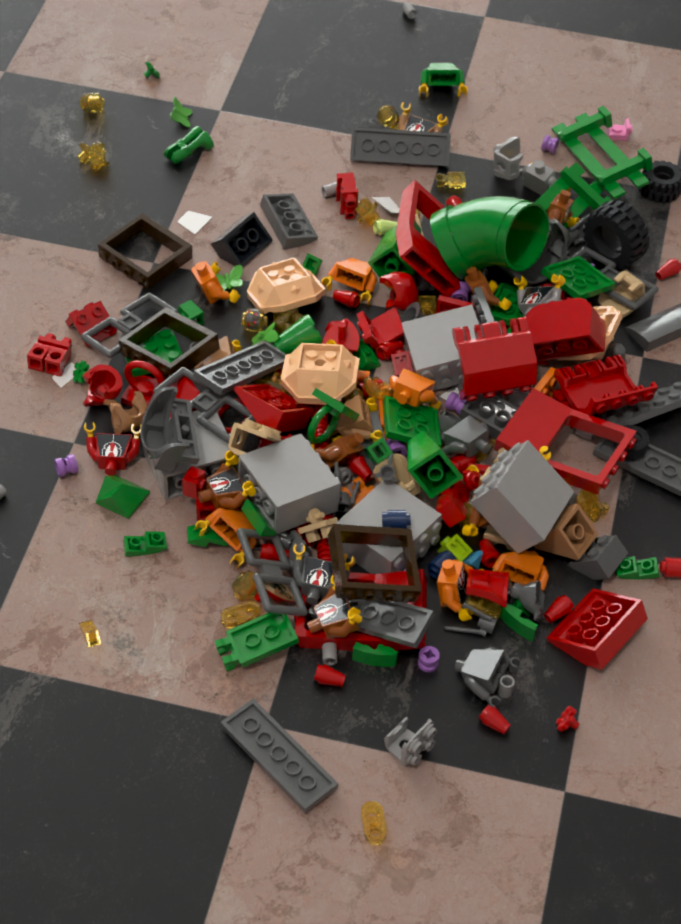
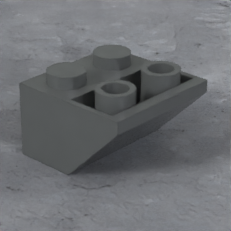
(600, 558)

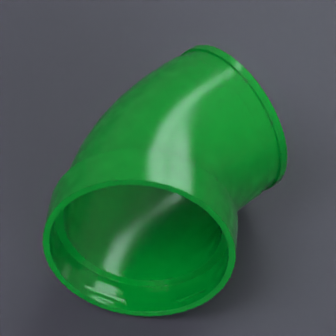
(490, 234)

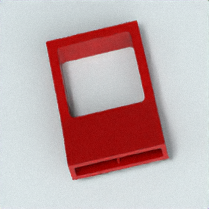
(415, 247)
(541, 422)
(318, 638)

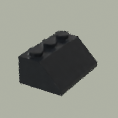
(242, 240)

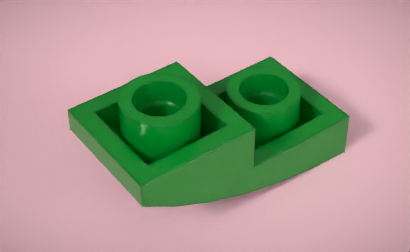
(209, 537)
(144, 545)
(639, 569)
(513, 619)
(383, 655)

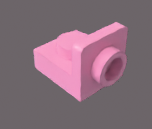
(620, 132)

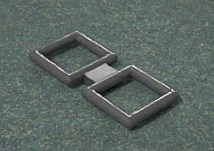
(611, 273)
(124, 324)
(207, 403)
(271, 573)

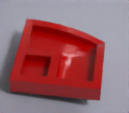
(488, 585)

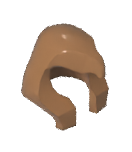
(123, 419)

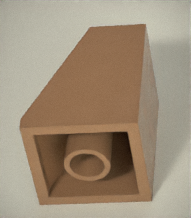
(570, 534)

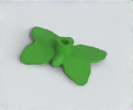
(180, 113)
(233, 279)
(268, 335)

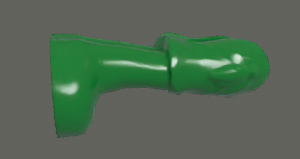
(179, 151)

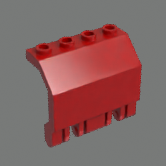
(496, 359)
(601, 386)

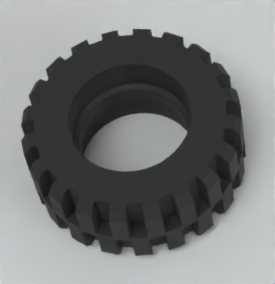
(626, 223)

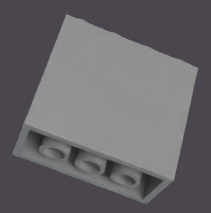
(433, 347)
(211, 454)
(289, 482)
(522, 496)
(368, 512)

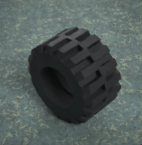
(664, 182)

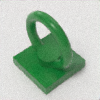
(333, 407)

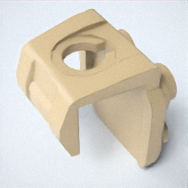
(630, 288)
(250, 427)
(406, 480)

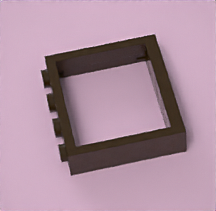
(181, 249)
(206, 339)
(373, 536)

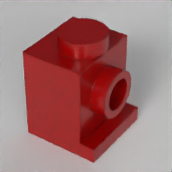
(193, 482)

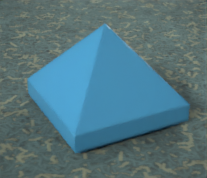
(474, 559)

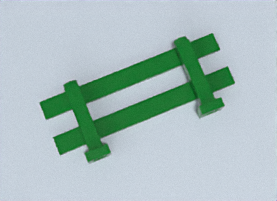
(623, 166)
(587, 193)

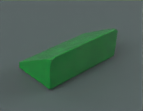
(367, 357)
(257, 519)

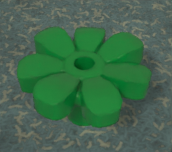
(151, 70)
(81, 368)

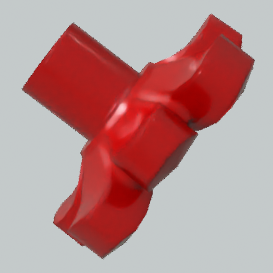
(567, 719)

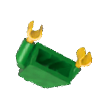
(442, 75)

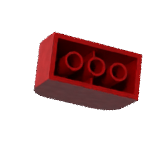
(566, 329)

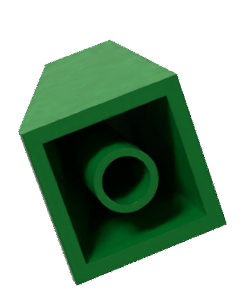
(386, 255)
(430, 465)

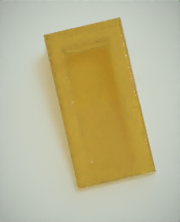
(90, 633)

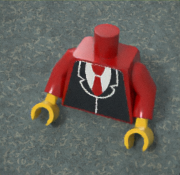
(112, 450)

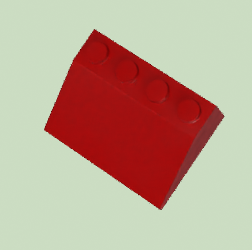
(274, 407)
(599, 627)

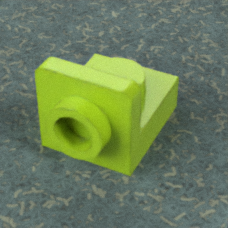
(456, 547)

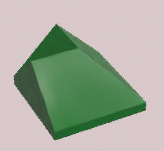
(121, 496)

